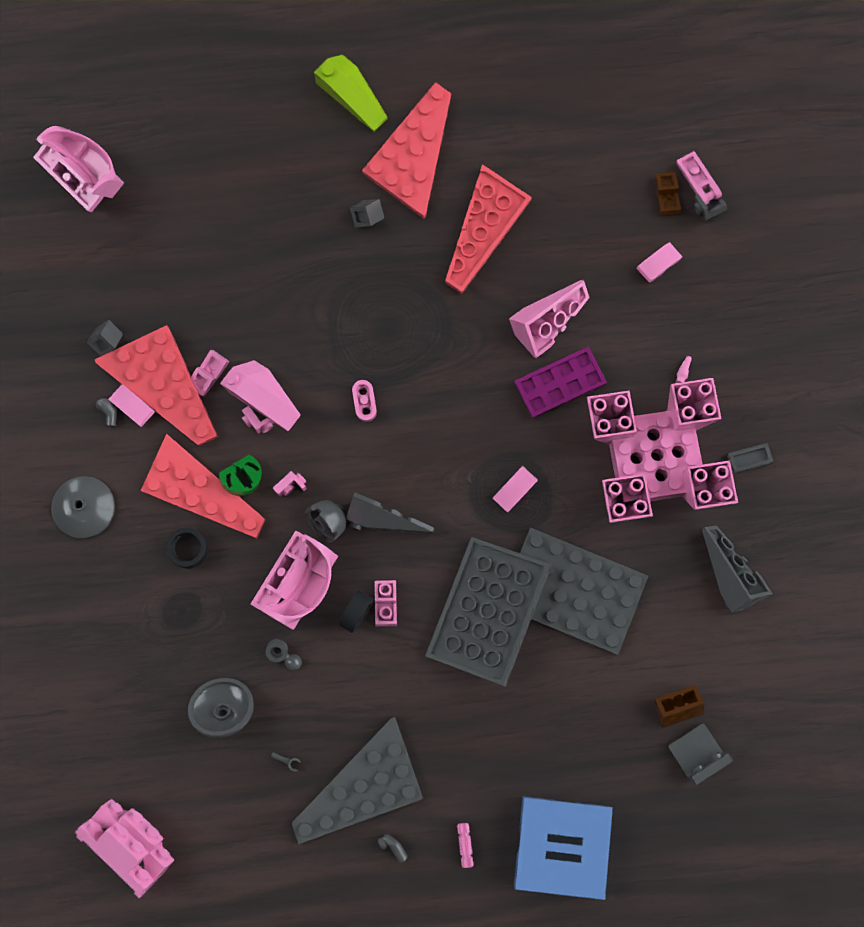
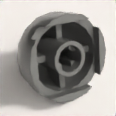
(327, 519)

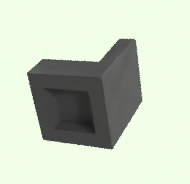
(367, 213)
(105, 338)

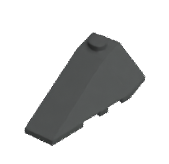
(371, 516)
(735, 579)

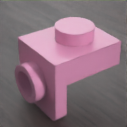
(251, 420)

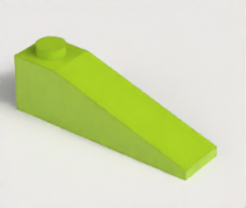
(348, 87)

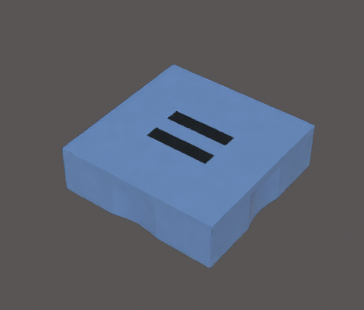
(563, 848)

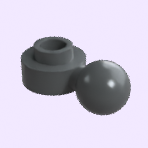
(292, 661)

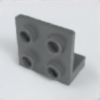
(699, 754)

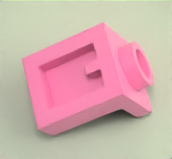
(285, 486)

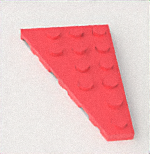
(410, 155)
(161, 379)

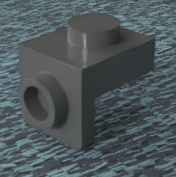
(710, 210)

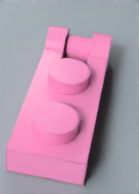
(698, 177)

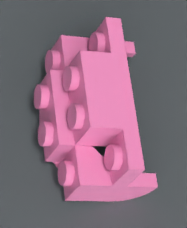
(84, 171)
(296, 581)
(126, 844)

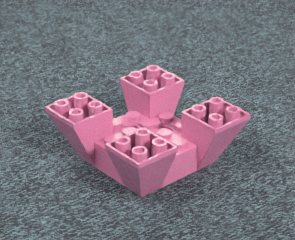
(635, 485)

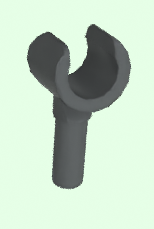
(285, 760)

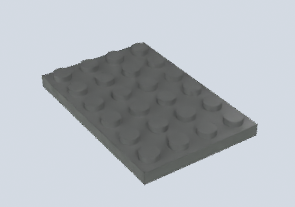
(584, 592)
(488, 611)

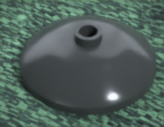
(95, 512)
(217, 698)

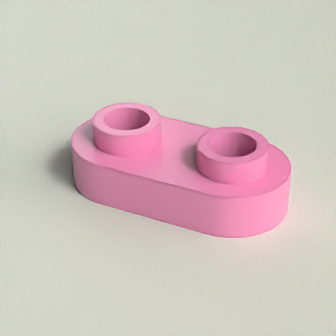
(364, 401)

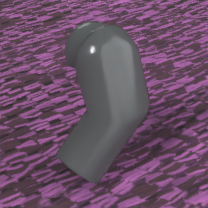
(110, 411)

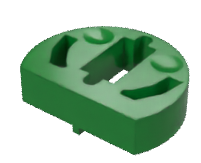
(241, 465)

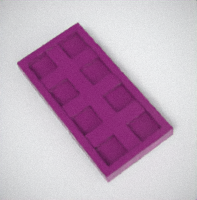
(560, 382)

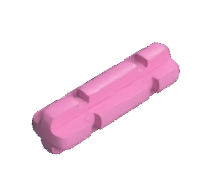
(465, 845)

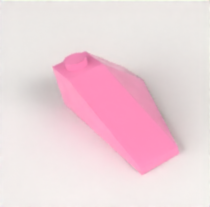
(543, 320)
(260, 390)

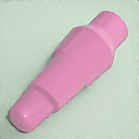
(683, 371)

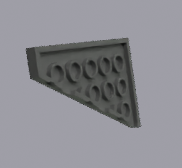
(368, 786)

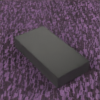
(750, 458)

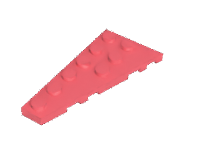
(490, 216)
(191, 486)

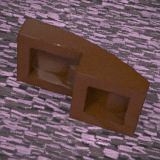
(667, 193)

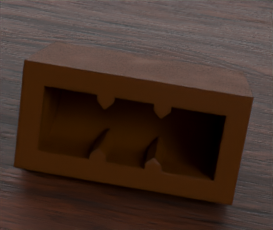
(679, 706)

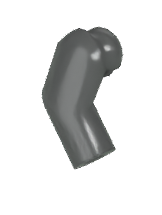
(397, 849)

